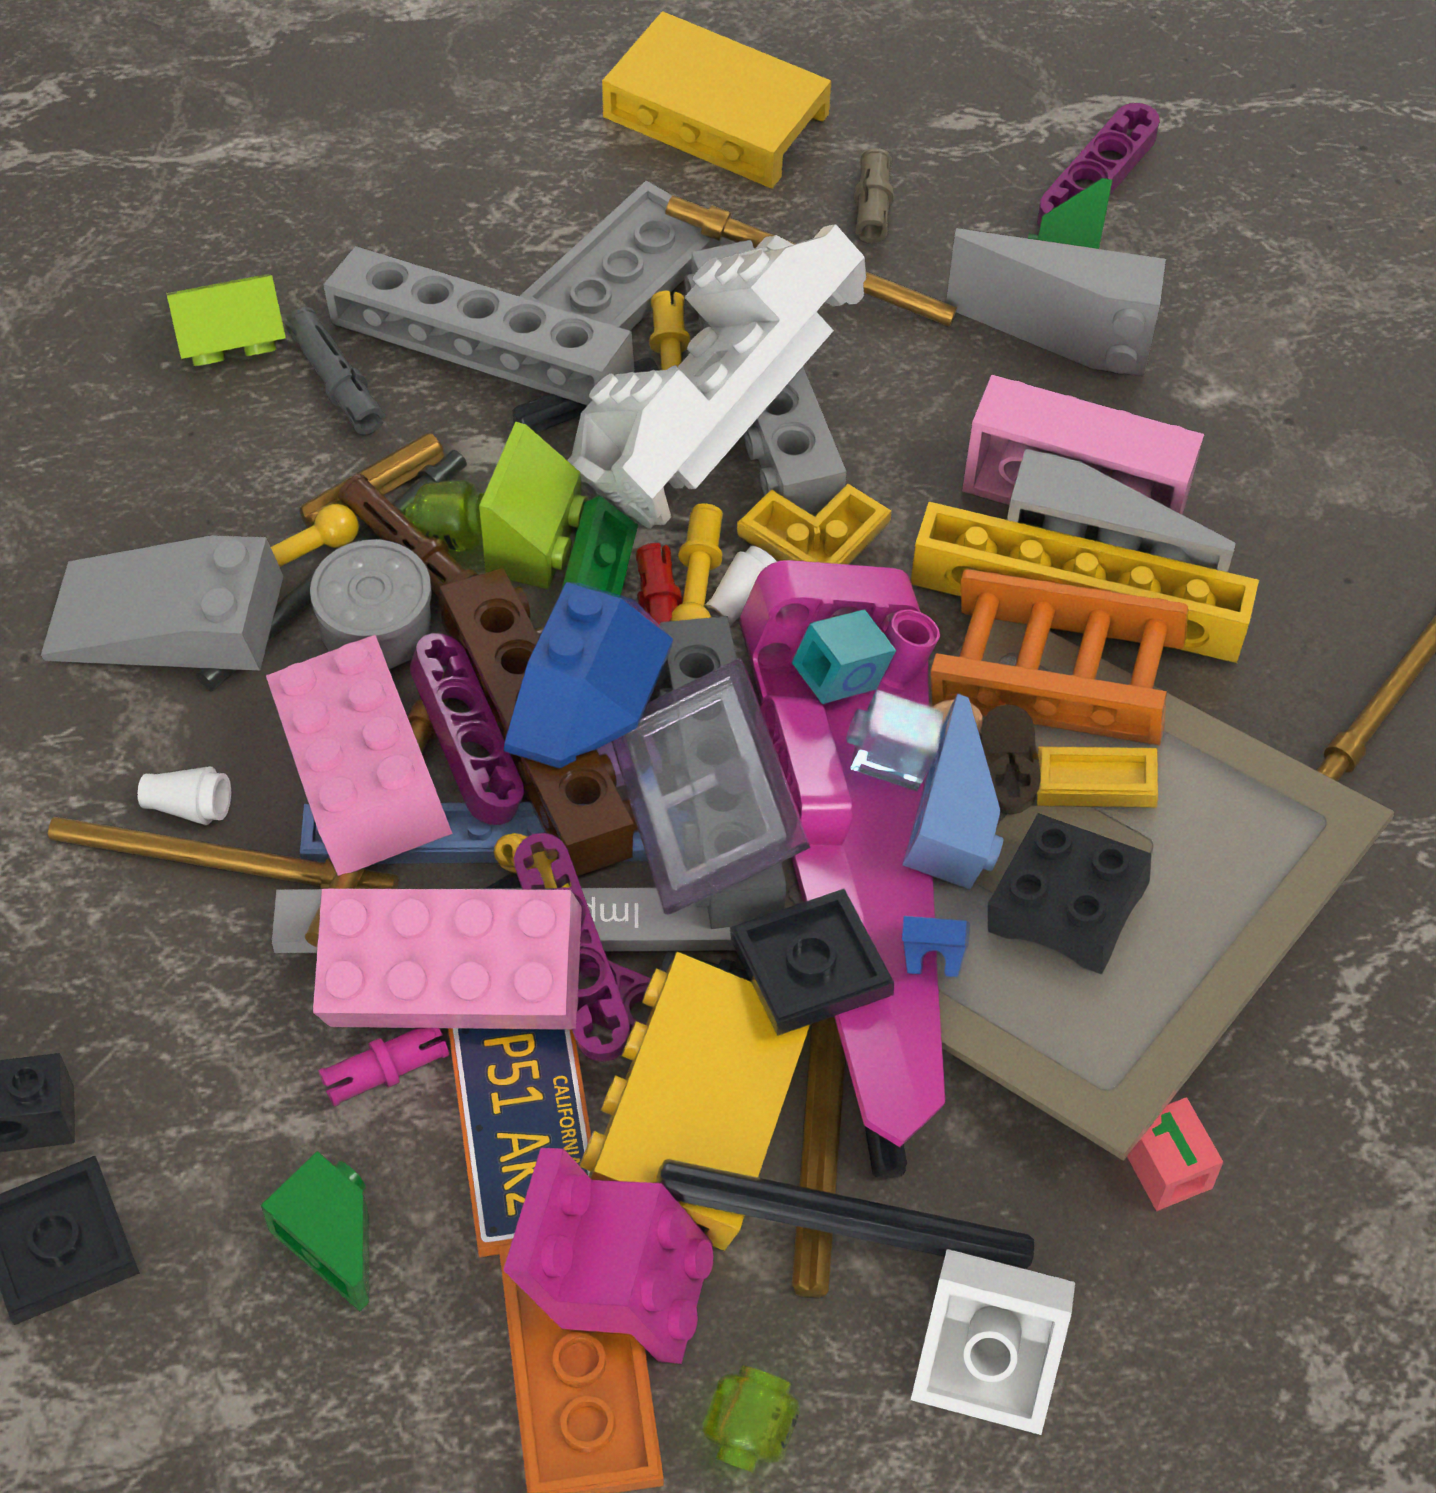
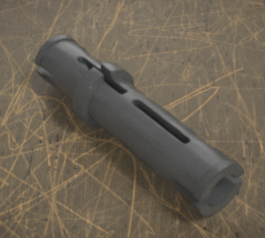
(343, 383)

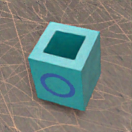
(843, 656)

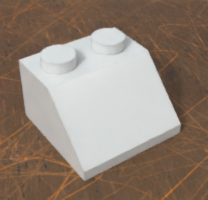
(994, 1341)

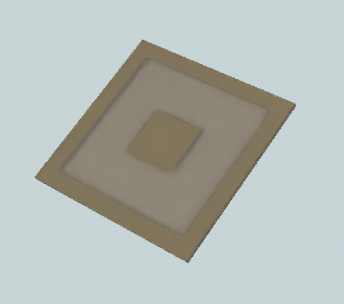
(1237, 874)

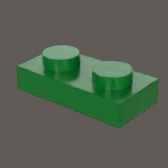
(601, 547)

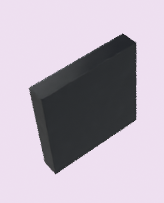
(811, 961)
(60, 1241)

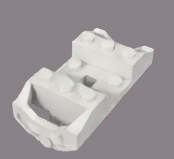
(688, 417)

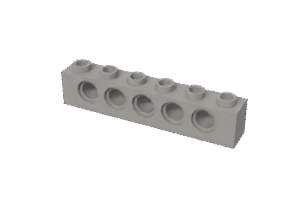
(476, 325)
(791, 433)

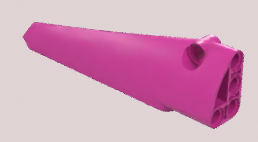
(855, 820)

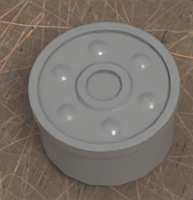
(371, 592)

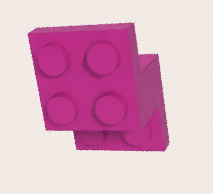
(610, 1256)

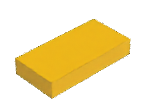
(1098, 777)

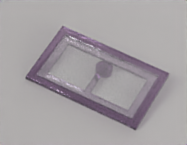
(708, 788)

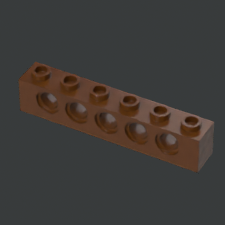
(499, 639)

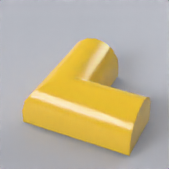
(830, 537)

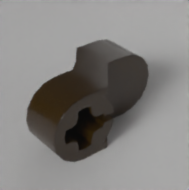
(1011, 732)

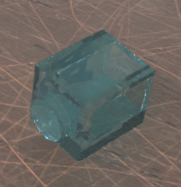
(895, 739)

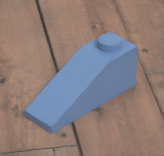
(957, 806)

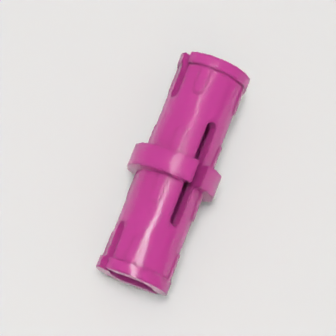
(382, 1063)

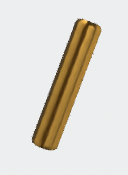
(384, 474)

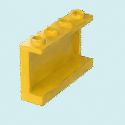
(714, 97)
(698, 1085)

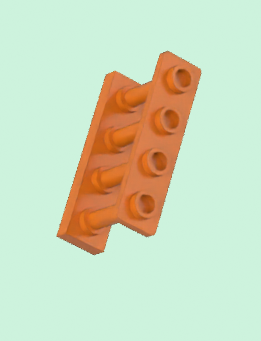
(1058, 699)

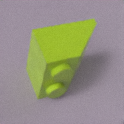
(226, 318)
(530, 510)

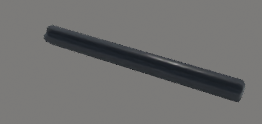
(842, 1214)

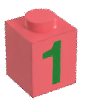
(1175, 1157)

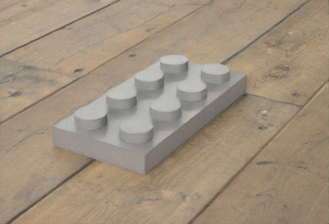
(623, 262)

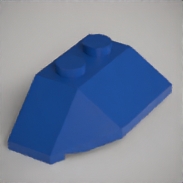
(586, 676)

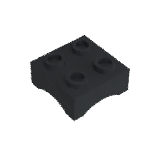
(1069, 891)

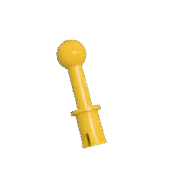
(669, 328)
(333, 526)
(700, 555)

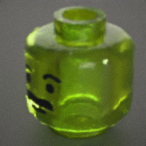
(448, 513)
(751, 1418)

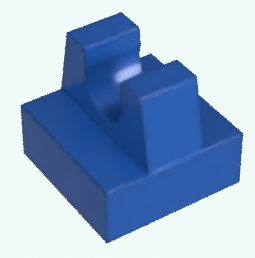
(934, 934)

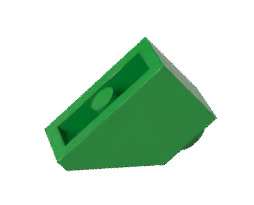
(1078, 219)
(326, 1224)

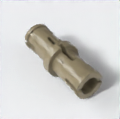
(873, 195)

